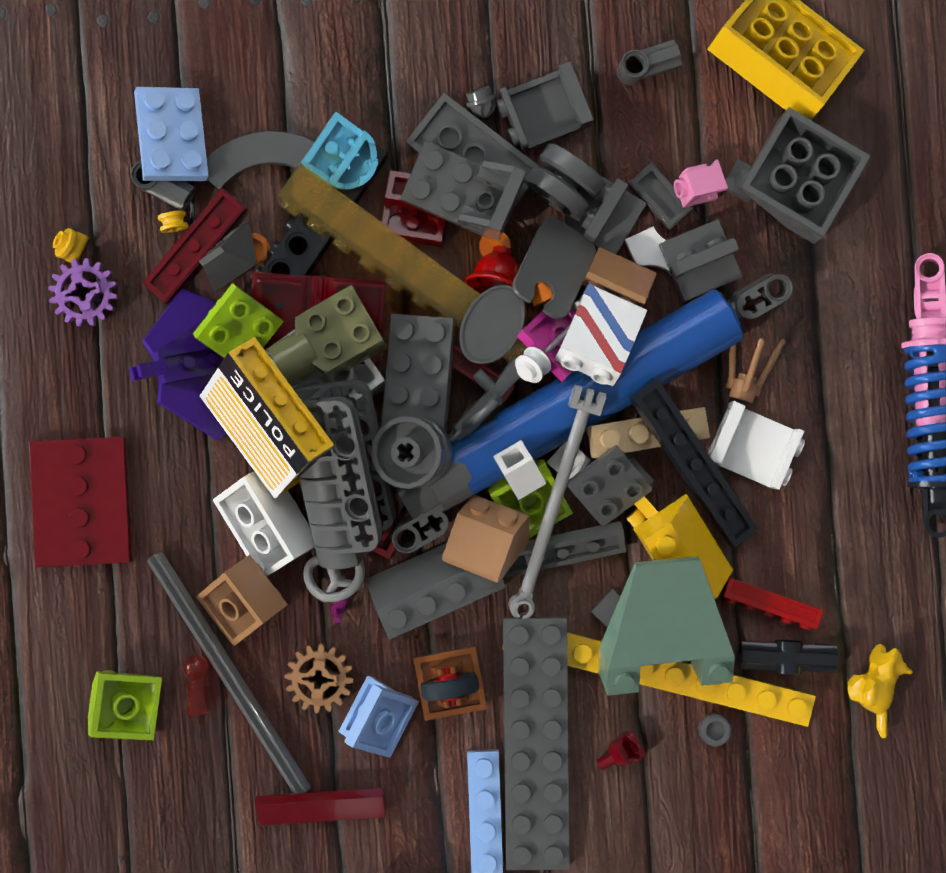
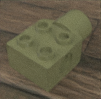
(328, 339)

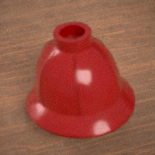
(493, 270)

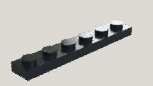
(693, 462)

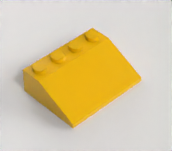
(786, 52)

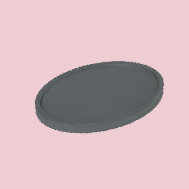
(491, 324)

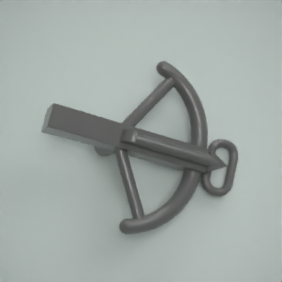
(482, 408)

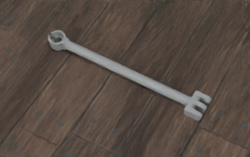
(584, 408)

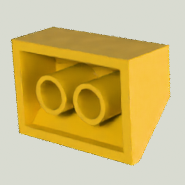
(681, 534)

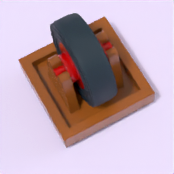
(450, 683)

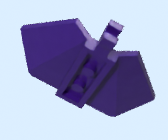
(182, 361)

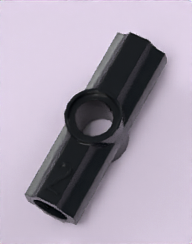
(788, 656)

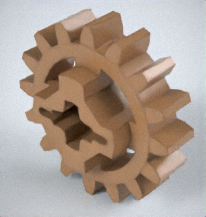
(318, 691)

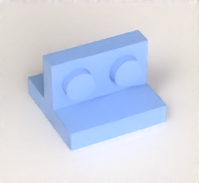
(377, 718)

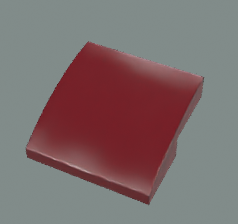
(408, 220)

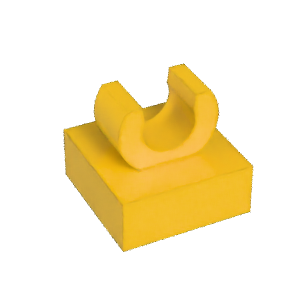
(643, 511)

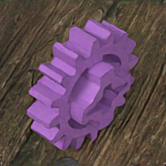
(80, 279)

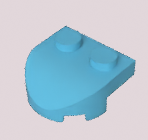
(342, 154)

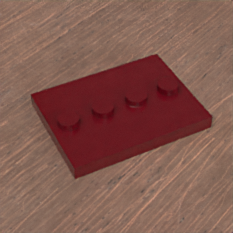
(80, 502)

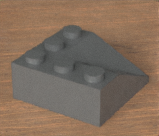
(803, 175)

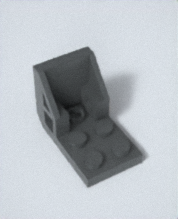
(463, 190)

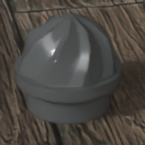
(481, 102)

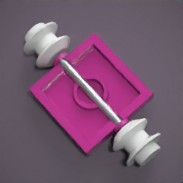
(543, 339)

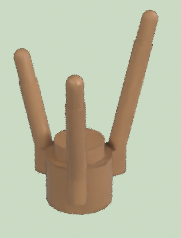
(745, 386)

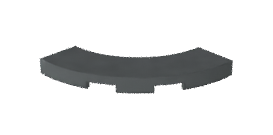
(255, 150)

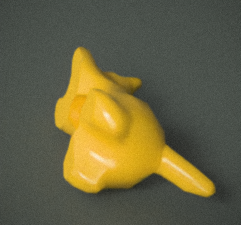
(877, 687)

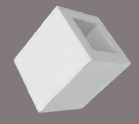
(519, 469)

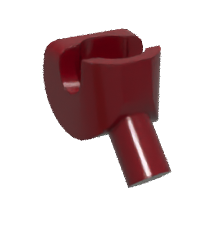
(623, 751)

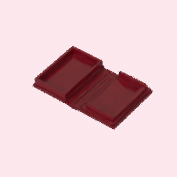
(307, 291)

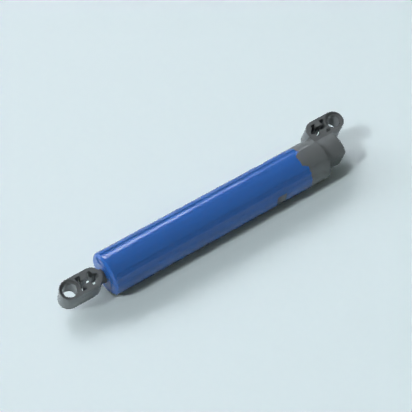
(545, 419)

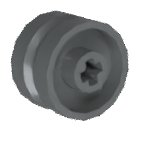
(564, 181)
(392, 452)

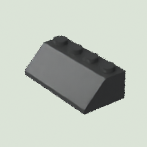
(424, 591)

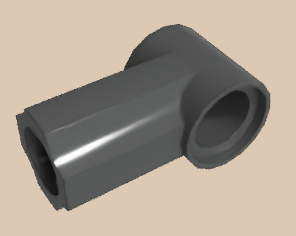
(651, 62)
(175, 193)

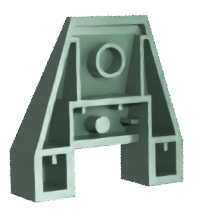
(663, 619)

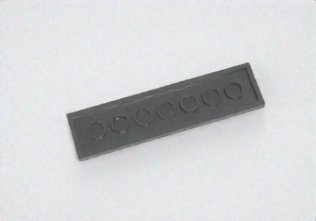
(536, 743)

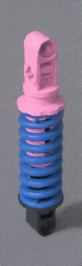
(929, 384)

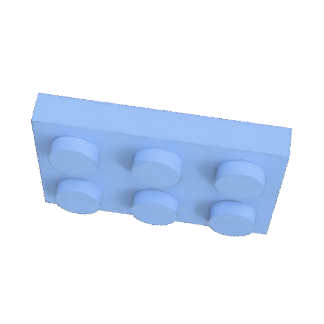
(171, 134)

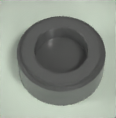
(714, 729)

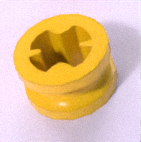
(173, 221)

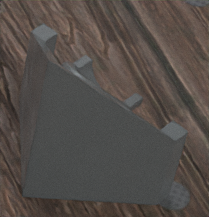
(230, 257)

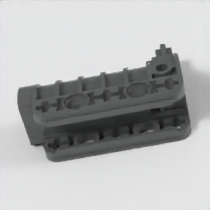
(339, 482)

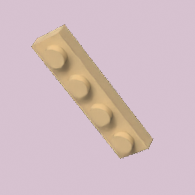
(636, 435)

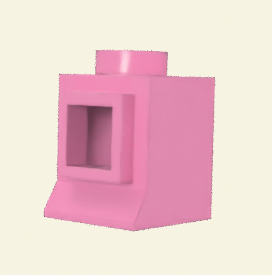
(700, 184)

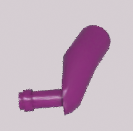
(338, 607)

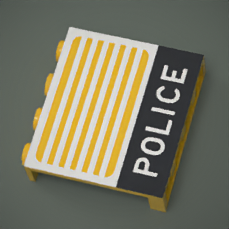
(264, 417)

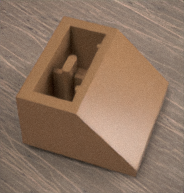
(620, 277)

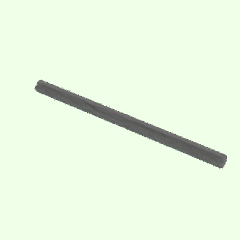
(228, 673)

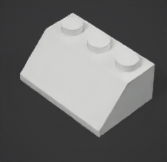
(264, 525)

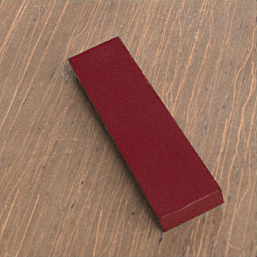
(193, 245)
(320, 806)

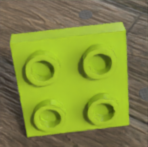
(236, 320)

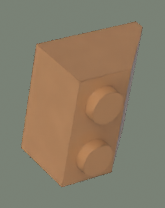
(487, 538)
(241, 600)

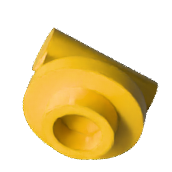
(69, 244)

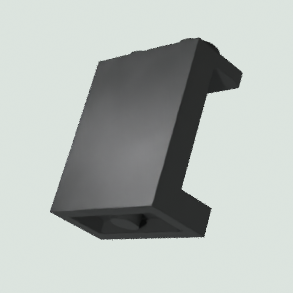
(545, 109)

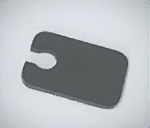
(558, 259)

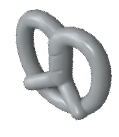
(336, 579)

